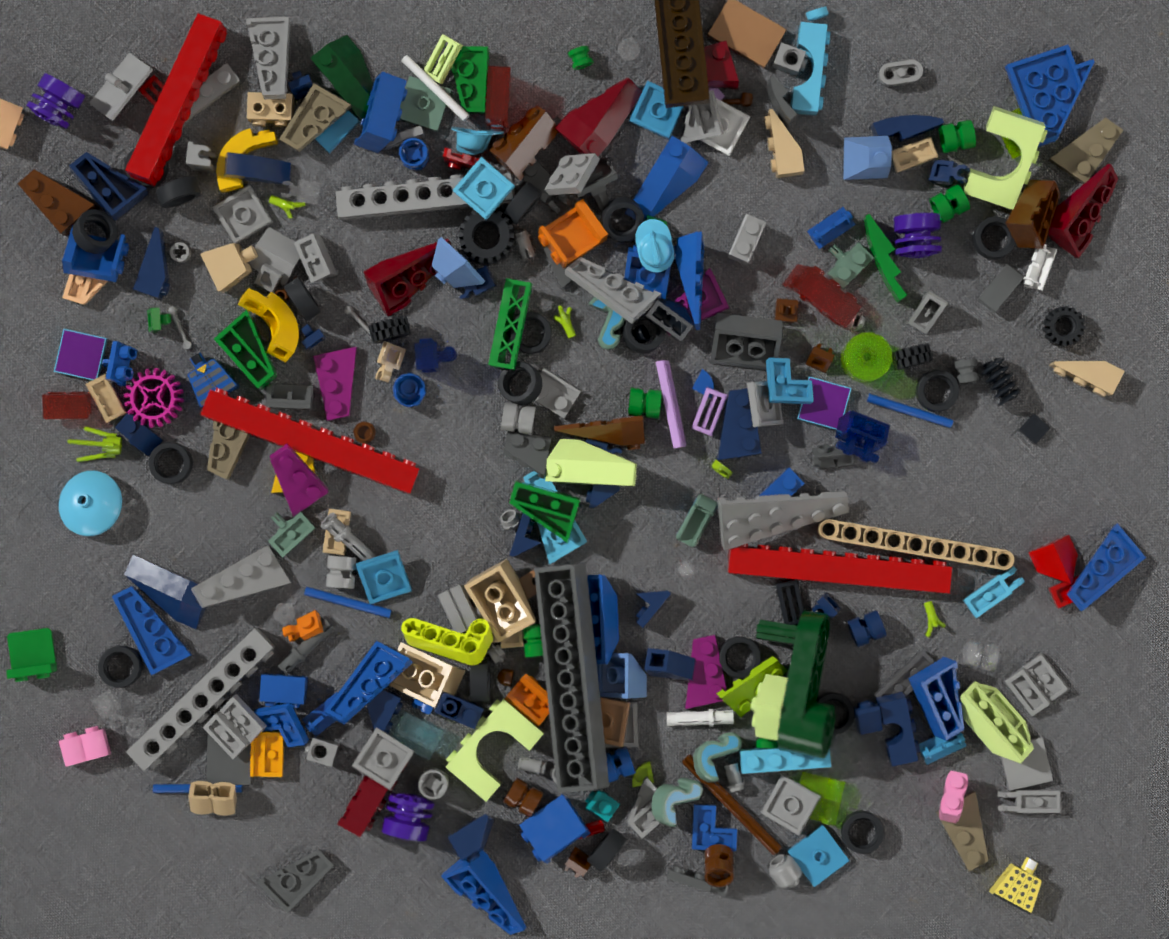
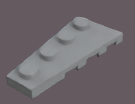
(271, 53)
(619, 294)
(249, 576)

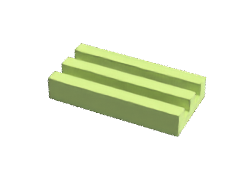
(438, 74)

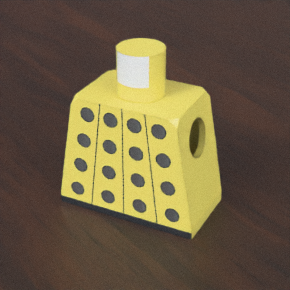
(1018, 885)

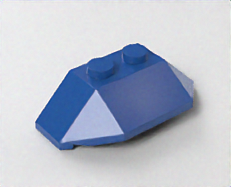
(604, 617)

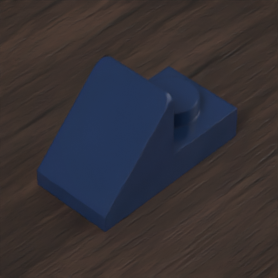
(138, 435)
(520, 542)
(655, 600)

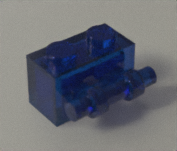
(430, 357)
(861, 432)

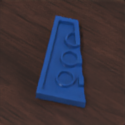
(1108, 565)
(150, 633)

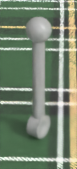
(349, 310)
(186, 344)

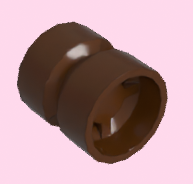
(523, 797)
(719, 865)

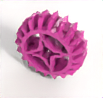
(146, 405)

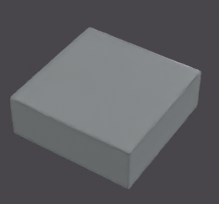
(269, 278)

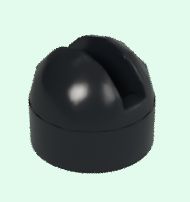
(641, 334)

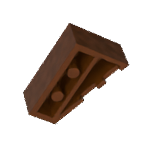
(524, 141)
(55, 201)
(1034, 214)

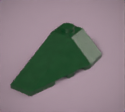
(347, 72)

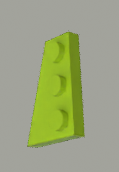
(741, 694)

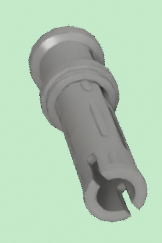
(343, 534)

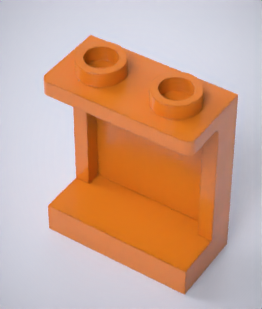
(572, 234)

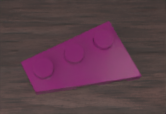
(712, 298)
(335, 378)
(296, 479)
(708, 673)

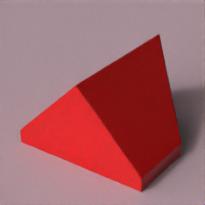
(1056, 559)

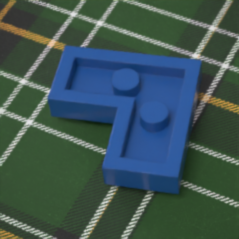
(285, 719)
(704, 830)

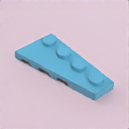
(554, 545)

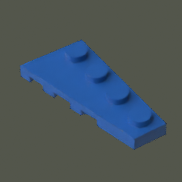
(370, 677)

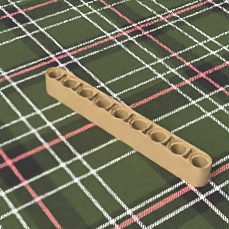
(925, 549)

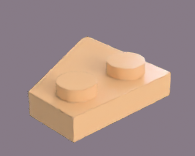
(82, 289)

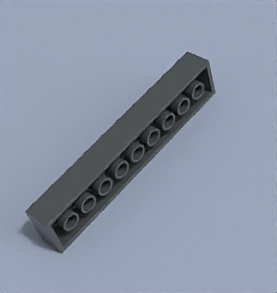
(571, 678)

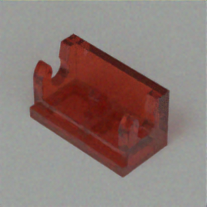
(66, 405)

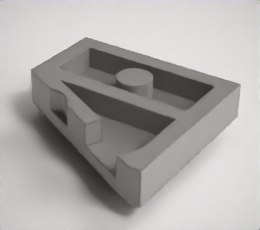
(702, 121)

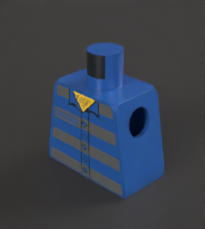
(209, 377)

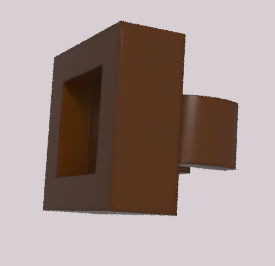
(786, 310)
(820, 359)
(578, 862)

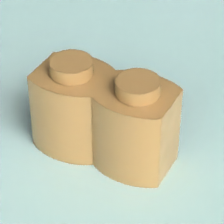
(214, 798)

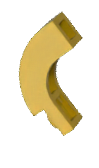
(241, 143)
(279, 319)

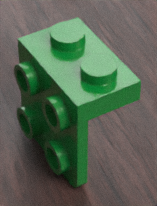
(31, 654)

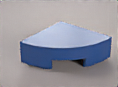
(702, 382)
(425, 708)

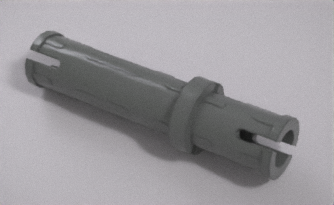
(298, 654)

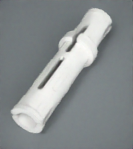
(700, 718)

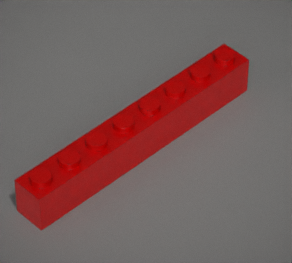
(176, 100)

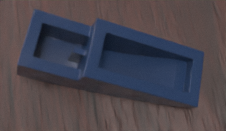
(905, 126)
(256, 168)

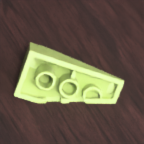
(581, 463)

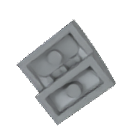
(1036, 684)
(234, 726)

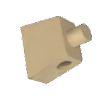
(228, 265)

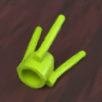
(111, 445)

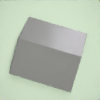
(277, 252)

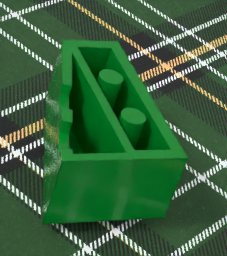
(247, 350)
(548, 507)

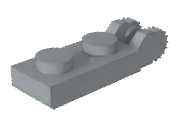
(1032, 801)

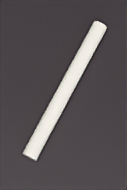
(433, 86)

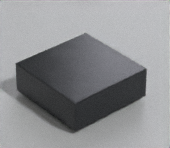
(1034, 428)

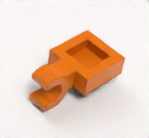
(306, 627)

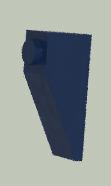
(153, 272)

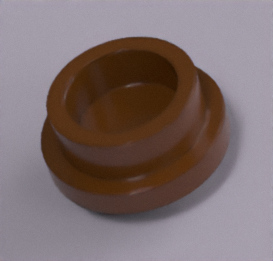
(364, 432)

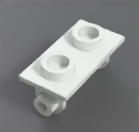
(1040, 268)

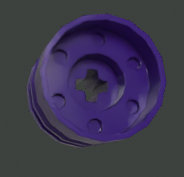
(55, 101)
(917, 235)
(407, 818)

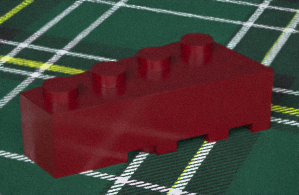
(364, 805)

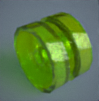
(877, 364)

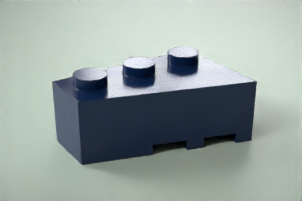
(108, 187)
(738, 434)

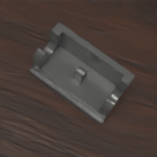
(290, 396)

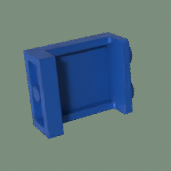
(98, 266)
(553, 829)

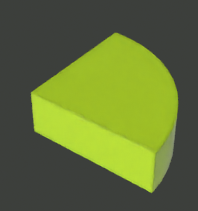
(721, 469)
(643, 771)

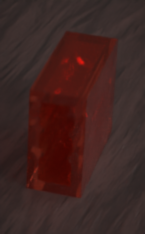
(498, 97)

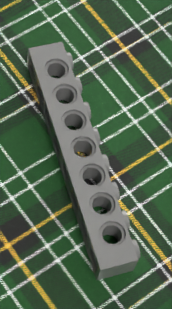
(348, 210)
(140, 750)

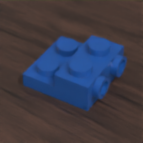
(638, 273)

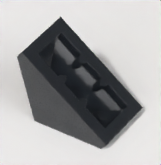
(671, 317)

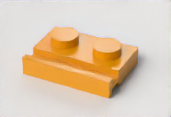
(267, 755)

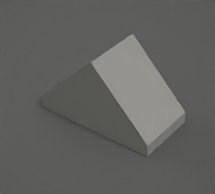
(927, 312)

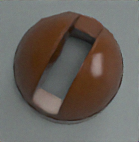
(505, 677)

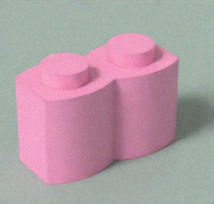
(84, 747)
(954, 793)

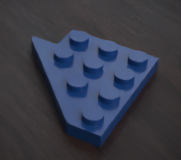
(1048, 87)

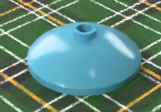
(101, 505)

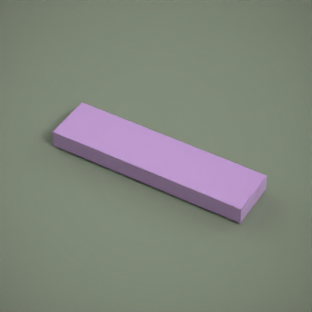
(671, 404)

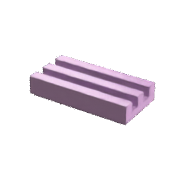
(715, 394)

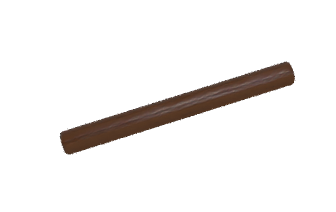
(737, 810)

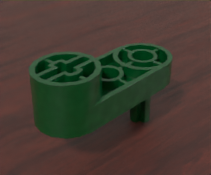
(803, 723)

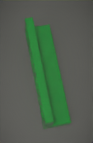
(505, 323)

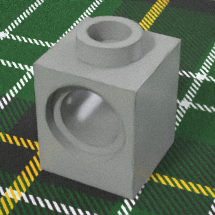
(787, 50)
(332, 750)

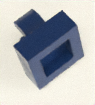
(300, 85)
(312, 338)
(828, 605)

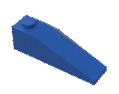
(670, 176)
(690, 263)
(486, 889)

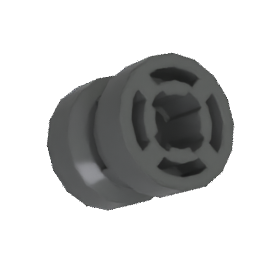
(966, 370)

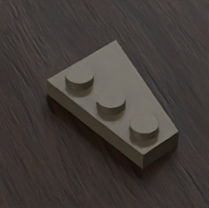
(1087, 151)
(225, 449)
(968, 834)

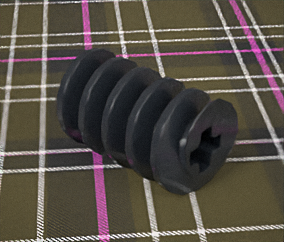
(1000, 380)

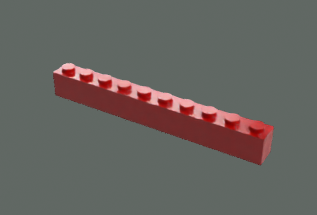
(310, 442)
(840, 569)

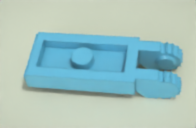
(991, 593)

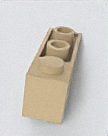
(786, 151)
(1096, 374)

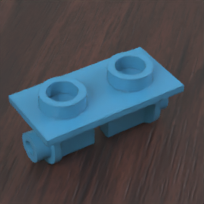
(937, 748)

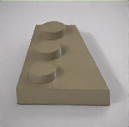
(313, 117)

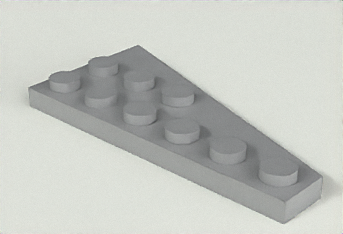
(770, 515)

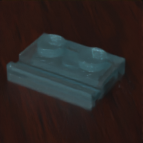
(418, 735)

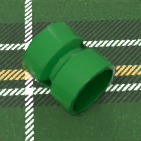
(957, 136)
(941, 203)
(644, 403)
(534, 641)

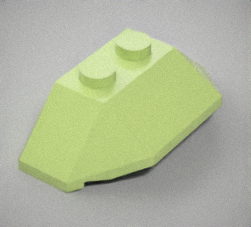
(996, 722)

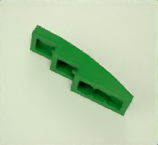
(880, 250)

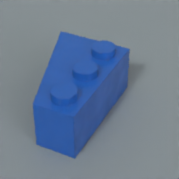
(382, 112)
(939, 698)

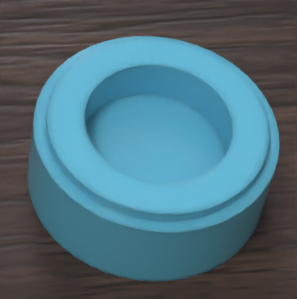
(817, 13)

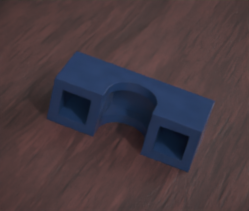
(902, 747)

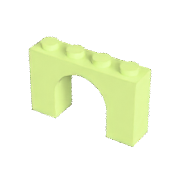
(1007, 189)
(465, 762)

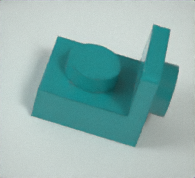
(602, 804)

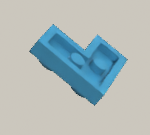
(782, 388)

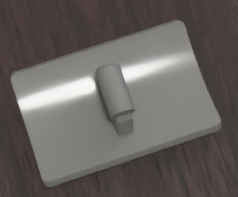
(120, 86)

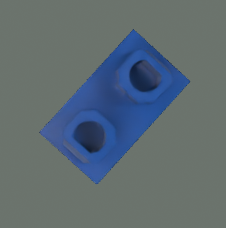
(118, 363)

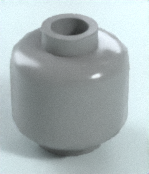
(785, 871)

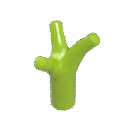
(285, 205)
(565, 320)
(933, 620)

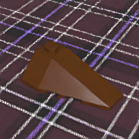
(619, 431)

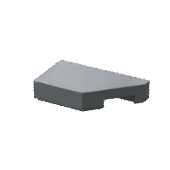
(416, 132)

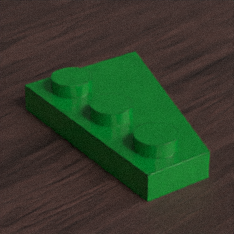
(471, 77)

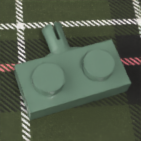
(849, 263)
(290, 532)

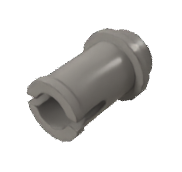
(524, 243)
(532, 765)
(734, 777)

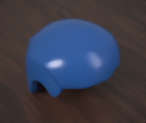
(409, 390)

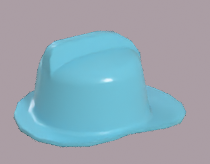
(473, 141)
(654, 245)

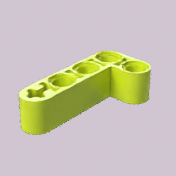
(418, 634)

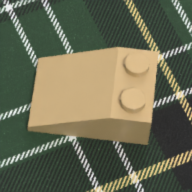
(501, 600)
(427, 676)

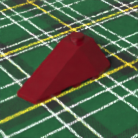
(597, 121)
(1080, 211)
(400, 277)

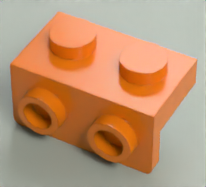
(529, 699)

